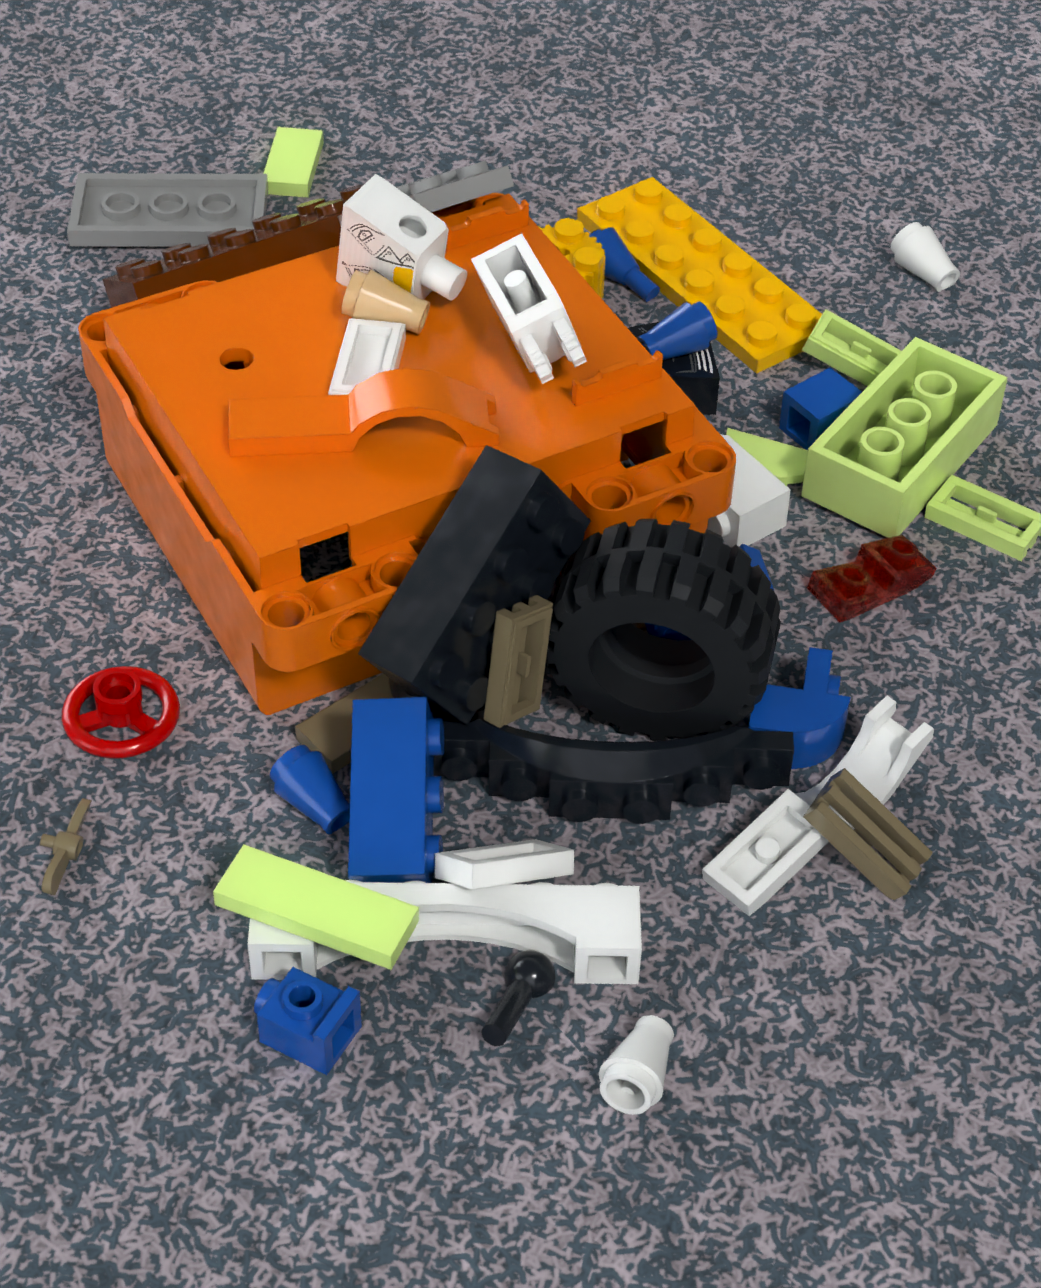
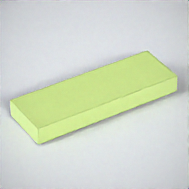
(317, 906)

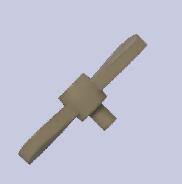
(65, 847)

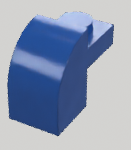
(812, 714)

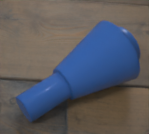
(621, 265)

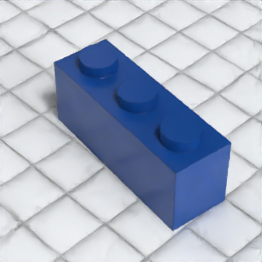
(394, 790)

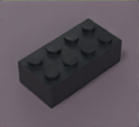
(490, 550)

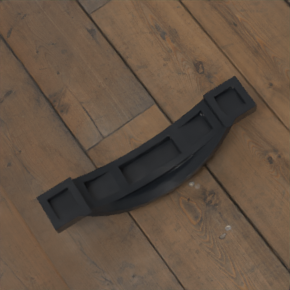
(615, 777)

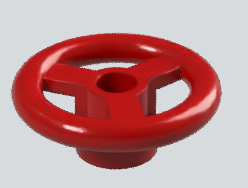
(120, 705)

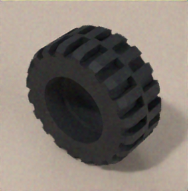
(670, 581)

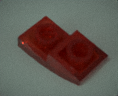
(878, 575)

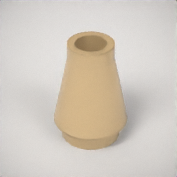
(379, 299)

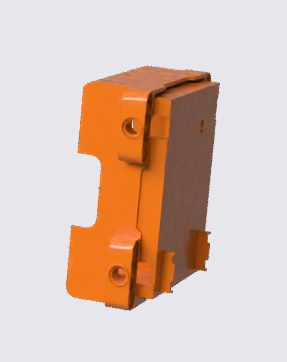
(240, 521)

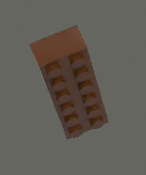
(233, 252)

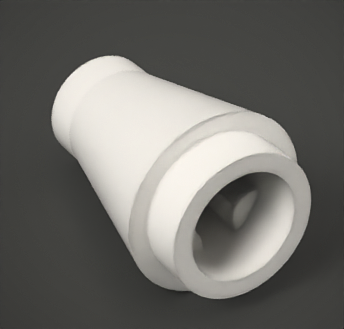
(923, 255)
(636, 1070)

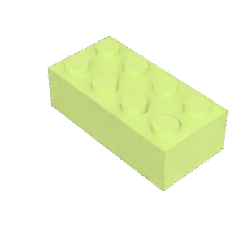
(903, 437)

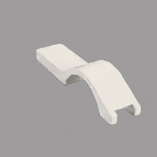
(784, 841)

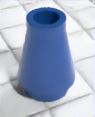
(681, 332)
(310, 787)

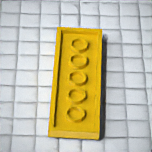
(696, 262)

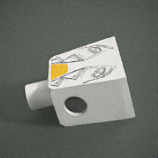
(397, 240)

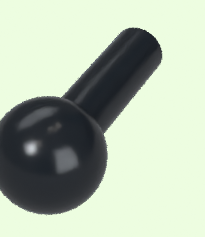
(527, 977)

